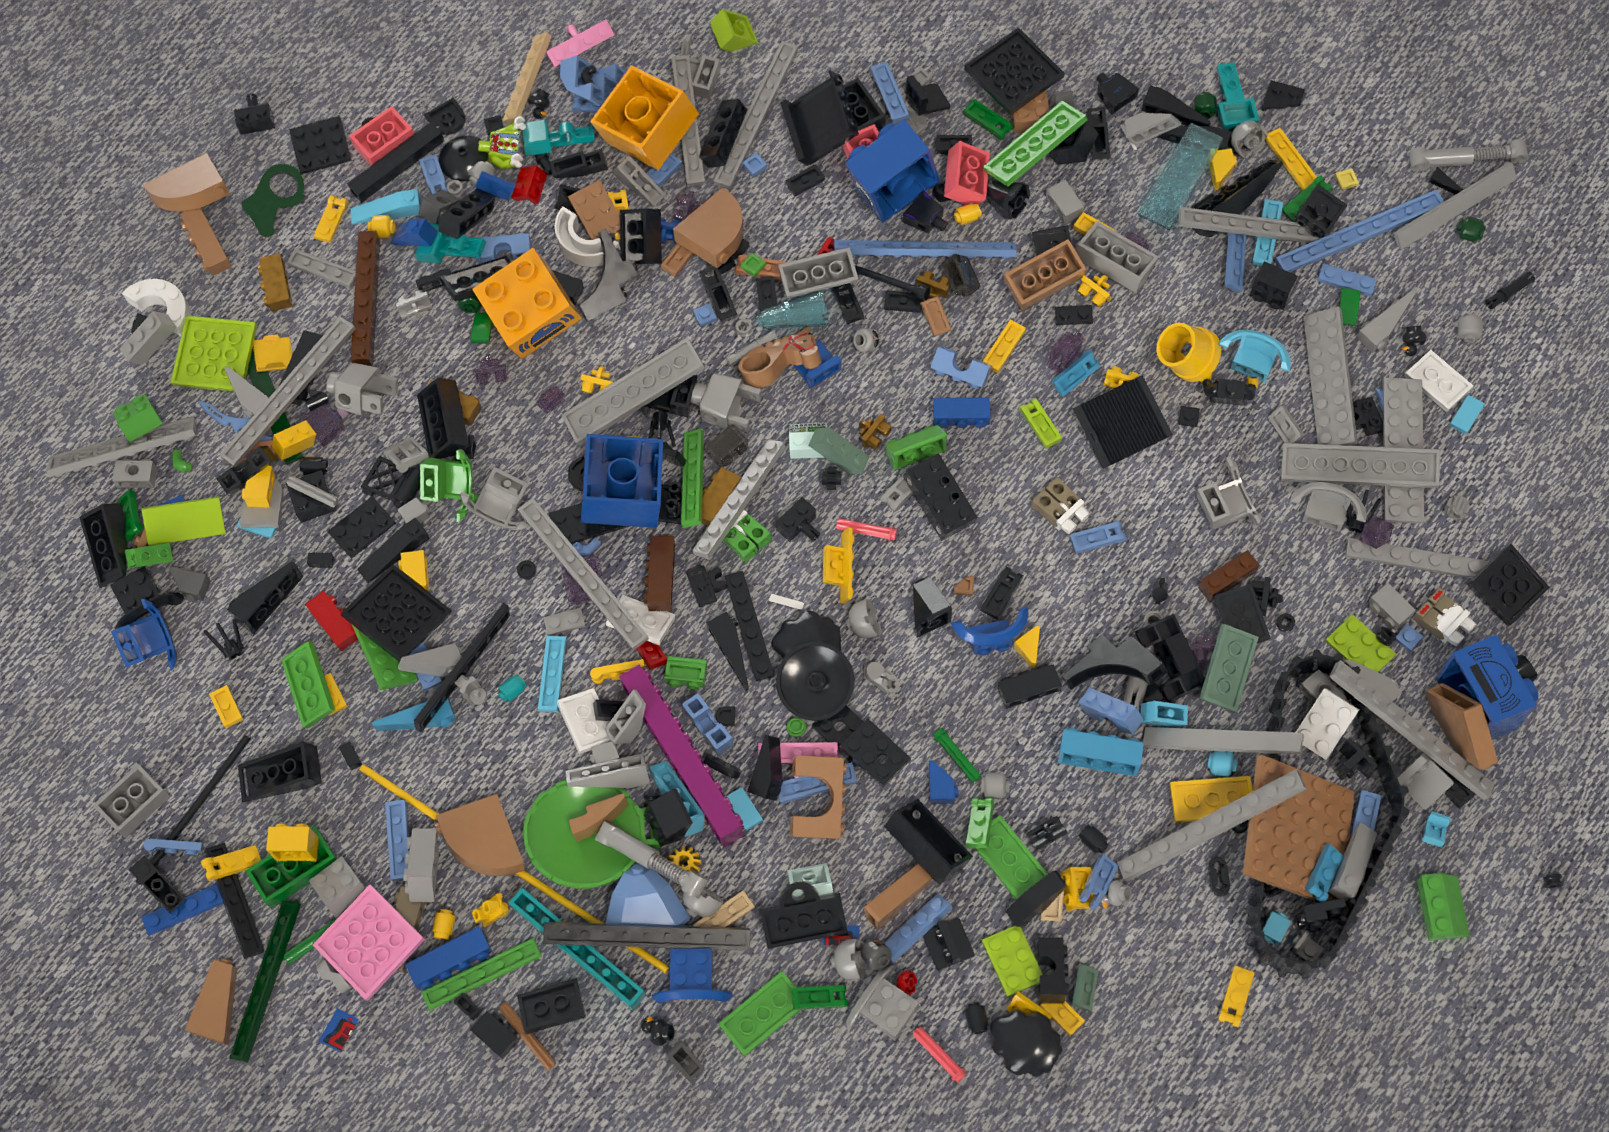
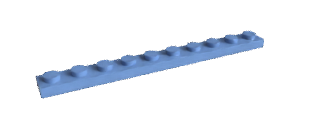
(1358, 232)
(928, 248)

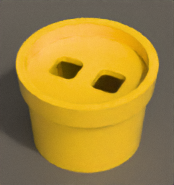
(1201, 358)

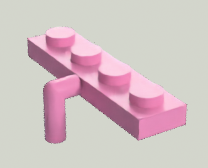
(579, 42)
(819, 749)

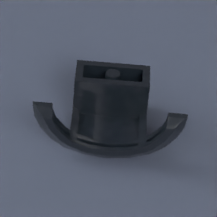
(674, 401)
(140, 586)

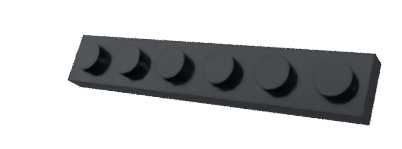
(749, 626)
(237, 908)

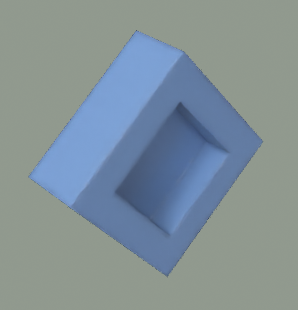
(754, 165)
(705, 315)
(1408, 637)

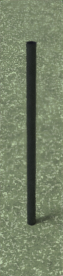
(201, 798)

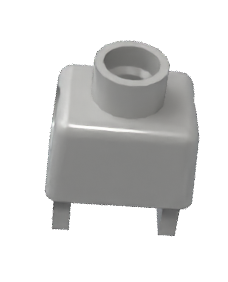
(359, 389)
(721, 401)

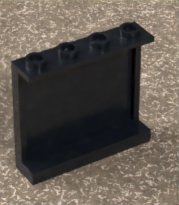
(820, 120)

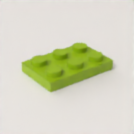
(1360, 645)
(1012, 960)

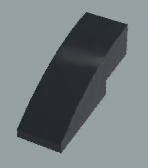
(1097, 119)
(579, 164)
(718, 293)
(1036, 899)

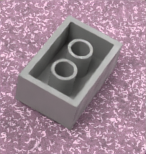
(131, 801)
(422, 865)

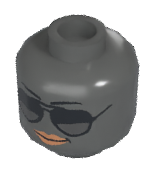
(876, 954)

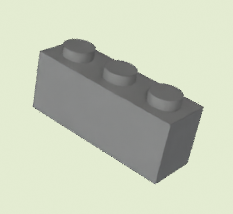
(147, 338)

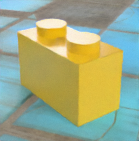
(293, 440)

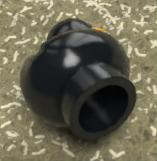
(540, 99)
(1412, 336)
(659, 1029)

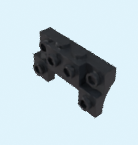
(1176, 657)

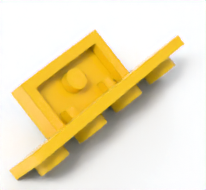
(838, 565)

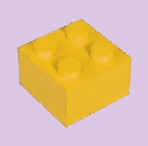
(292, 843)

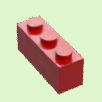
(330, 619)

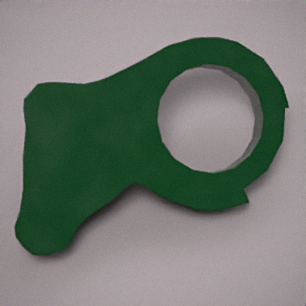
(263, 203)

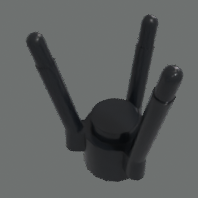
(660, 422)
(1355, 525)
(231, 648)

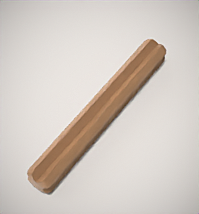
(529, 1039)

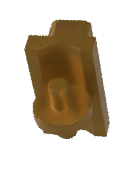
(937, 288)
(870, 430)

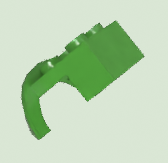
(446, 480)

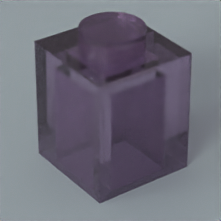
(1376, 532)

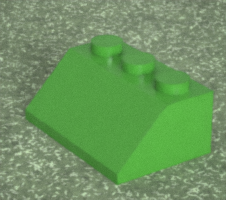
(916, 446)
(1442, 906)

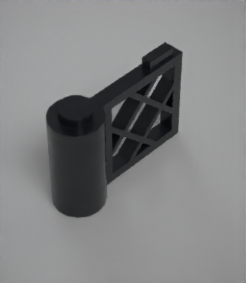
(403, 491)

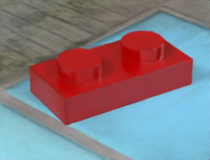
(652, 655)

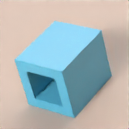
(1275, 927)

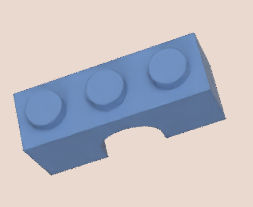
(517, 244)
(945, 363)
(1100, 705)
(706, 724)

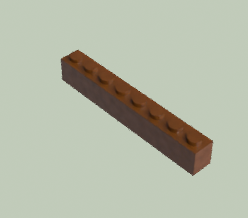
(365, 298)

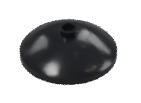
(457, 164)

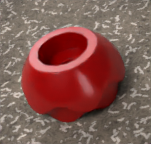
(906, 982)

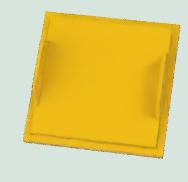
(272, 353)

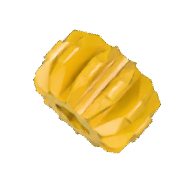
(693, 862)

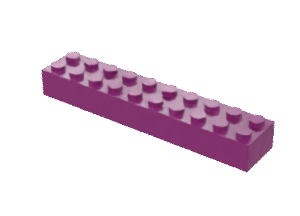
(683, 758)

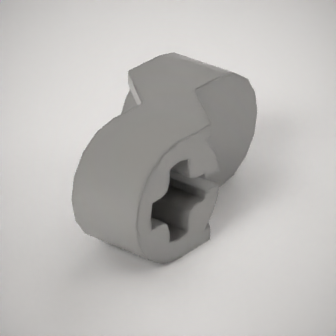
(880, 677)
(328, 972)

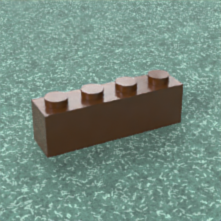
(661, 573)

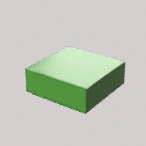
(753, 265)

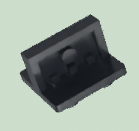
(1356, 761)
(948, 944)

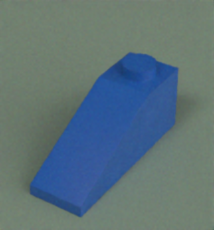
(414, 233)

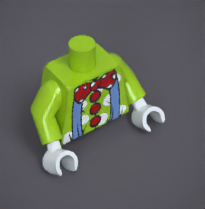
(504, 145)

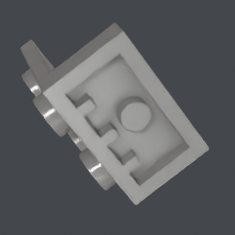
(1425, 781)

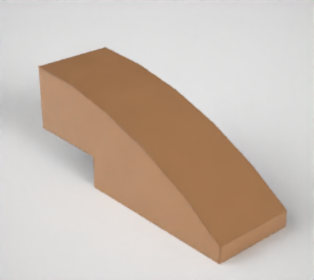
(590, 823)

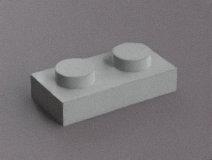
(1286, 425)
(564, 622)

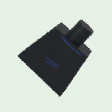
(1116, 91)

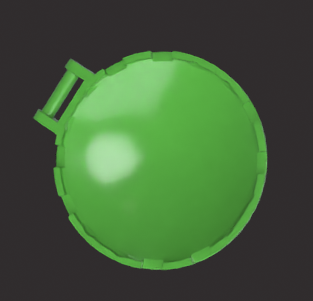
(555, 849)

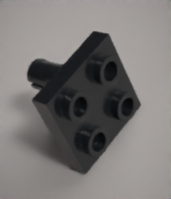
(671, 503)

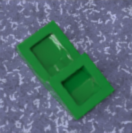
(1349, 304)
(481, 328)

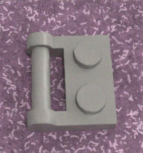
(410, 449)

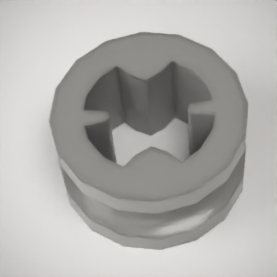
(451, 184)
(743, 322)

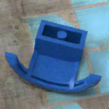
(992, 635)
(145, 638)
(691, 977)

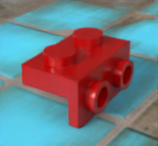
(529, 184)

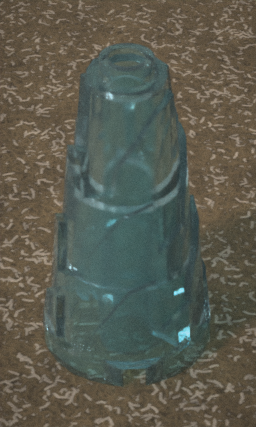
(800, 312)

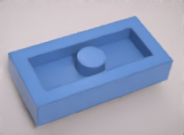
(668, 168)

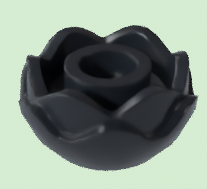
(937, 192)

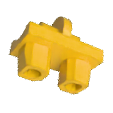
(1101, 295)
(1116, 378)
(589, 382)
(491, 910)

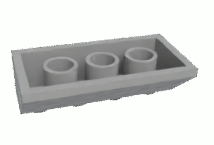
(1116, 257)
(818, 272)

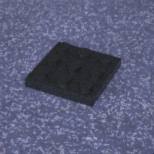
(320, 145)
(1509, 584)

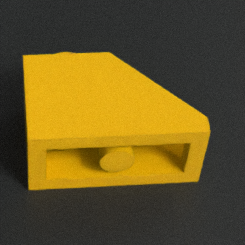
(1222, 167)
(259, 488)
(415, 566)

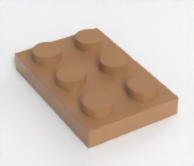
(595, 210)

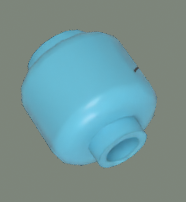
(1222, 763)

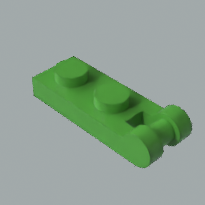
(980, 823)

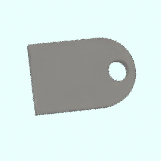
(264, 517)

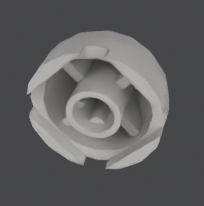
(1248, 134)
(862, 619)
(705, 906)
(848, 960)

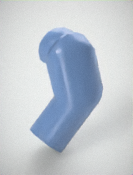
(586, 550)

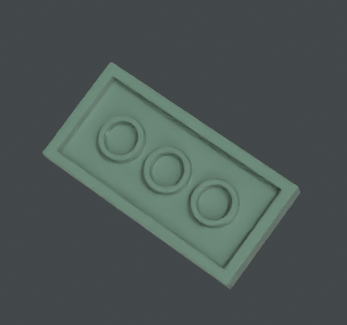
(1229, 668)

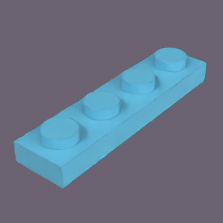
(1265, 246)
(552, 673)

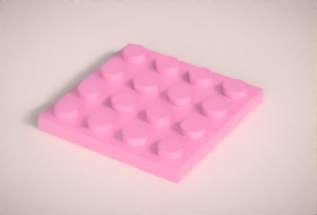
(369, 942)

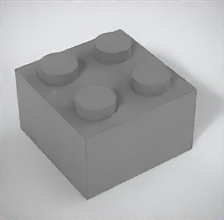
(337, 886)

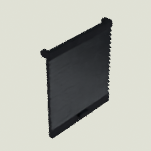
(1122, 422)

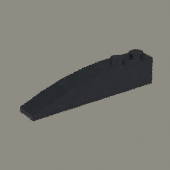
(1239, 196)

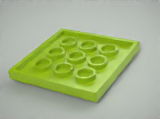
(209, 347)

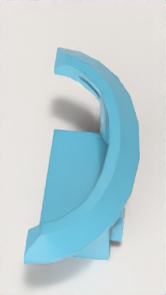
(1256, 353)

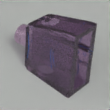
(1069, 347)
(326, 423)

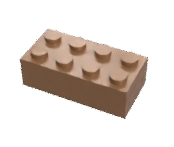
(1030, 113)
(1045, 275)

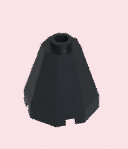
(1002, 197)

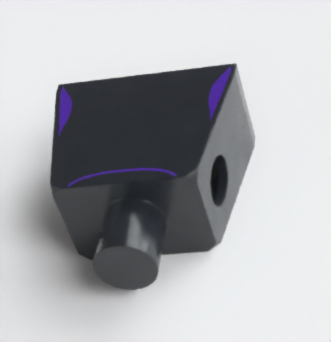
(925, 214)

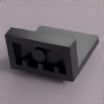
(925, 98)

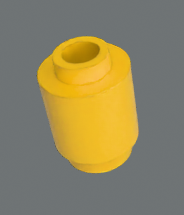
(967, 214)
(443, 924)

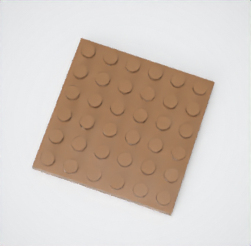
(1291, 835)

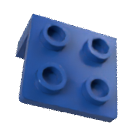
(828, 367)

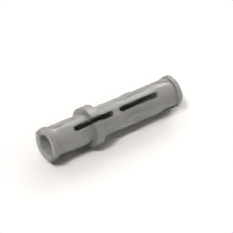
(736, 357)

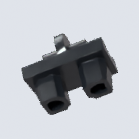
(1263, 587)
(1046, 833)

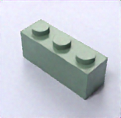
(838, 450)

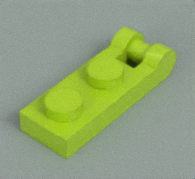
(1040, 423)

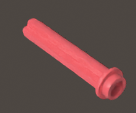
(867, 529)
(939, 1054)

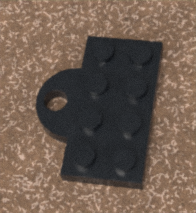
(803, 917)

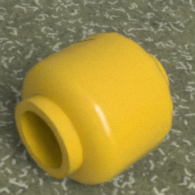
(383, 225)

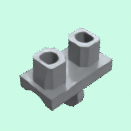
(413, 305)
(471, 690)

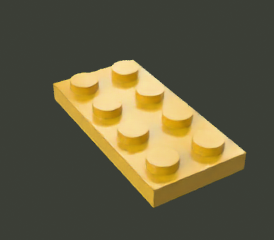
(1202, 797)

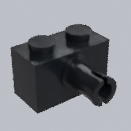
(254, 117)
(798, 520)

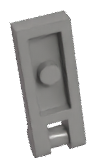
(900, 489)

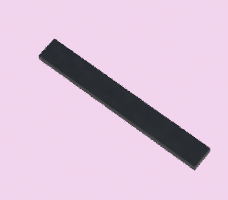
(462, 668)

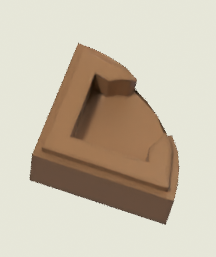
(965, 586)

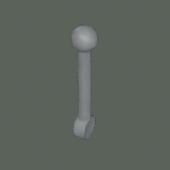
(200, 925)

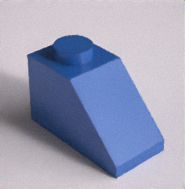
(941, 785)

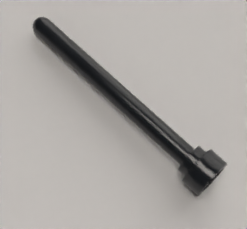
(921, 291)

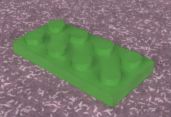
(383, 665)
(308, 684)
(1010, 859)
(760, 1015)

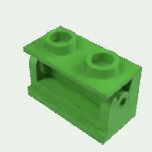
(148, 555)
(685, 672)

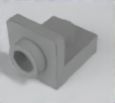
(1306, 948)

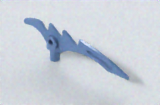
(237, 423)

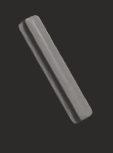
(312, 491)

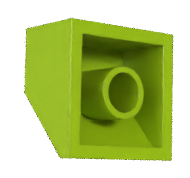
(733, 30)

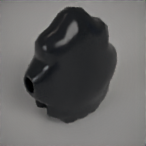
(806, 628)
(1026, 1042)

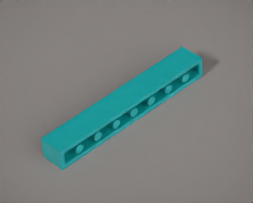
(584, 956)

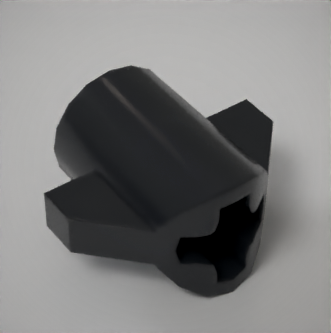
(316, 400)
(1160, 591)

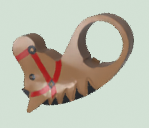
(776, 356)

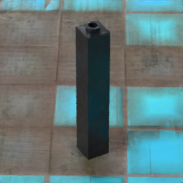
(396, 162)

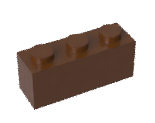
(1228, 575)

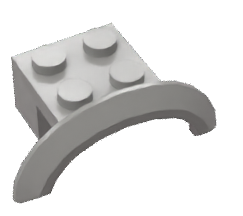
(703, 71)
(498, 500)
(1227, 502)
(1328, 504)
(884, 1006)

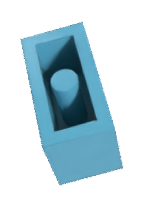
(1164, 714)

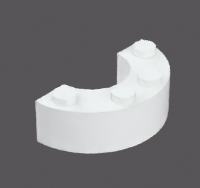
(578, 250)
(159, 292)

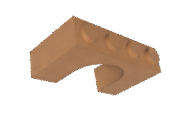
(831, 772)

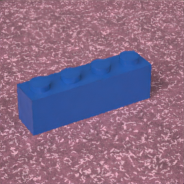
(449, 958)

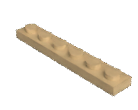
(527, 77)

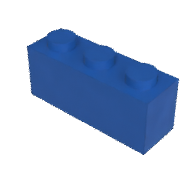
(961, 412)

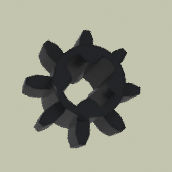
(831, 477)

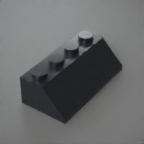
(442, 418)

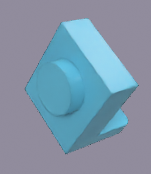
(1436, 829)

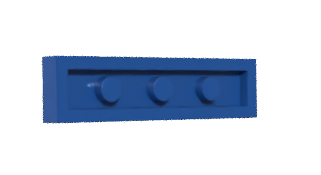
(192, 906)

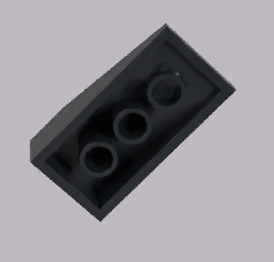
(106, 541)
(261, 600)
(280, 772)

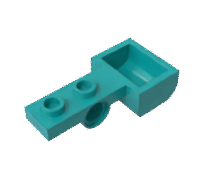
(1235, 108)
(539, 139)
(448, 246)

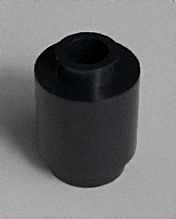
(313, 464)
(1094, 839)
(976, 1018)

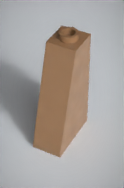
(897, 896)
(214, 1006)

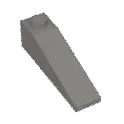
(1378, 331)
(617, 773)
(1354, 863)

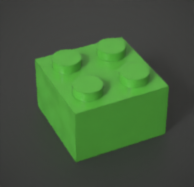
(137, 417)

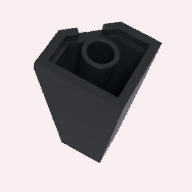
(930, 607)

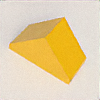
(1028, 646)

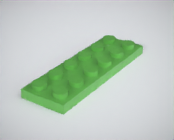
(1035, 143)

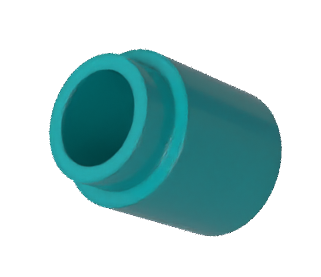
(511, 688)

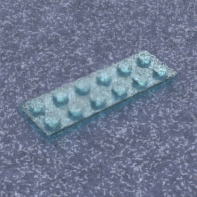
(1180, 176)

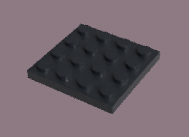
(1014, 71)
(396, 613)

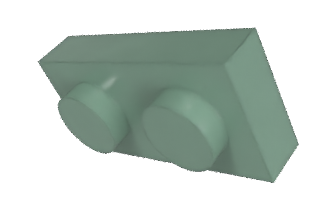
(1085, 987)

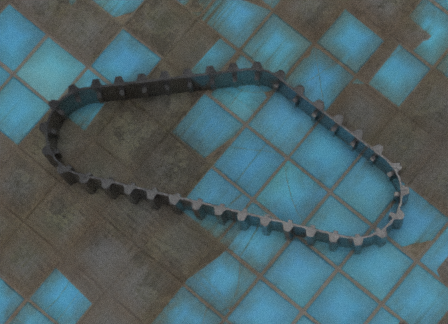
(1395, 794)

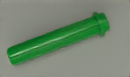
(957, 755)
(306, 945)

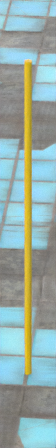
(524, 875)

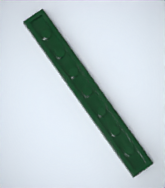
(263, 383)
(265, 981)

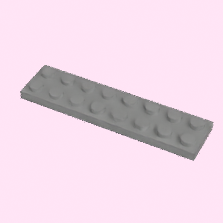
(1330, 378)
(633, 391)
(1403, 430)
(116, 448)
(1361, 465)

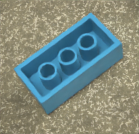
(1100, 752)

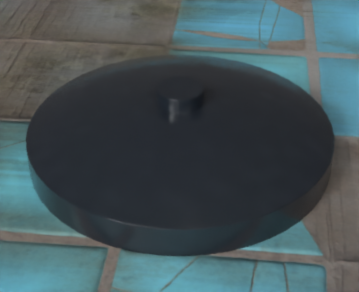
(815, 681)

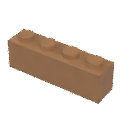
(205, 241)

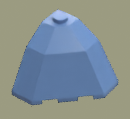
(604, 80)
(645, 899)

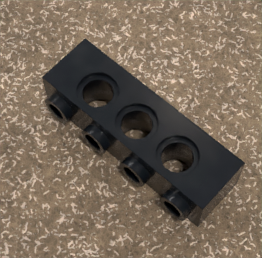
(723, 133)
(466, 213)

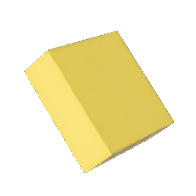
(1346, 179)

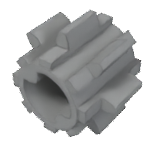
(1457, 507)

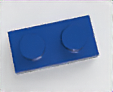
(494, 185)

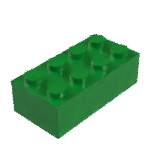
(282, 879)

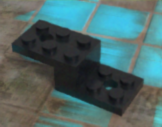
(862, 745)

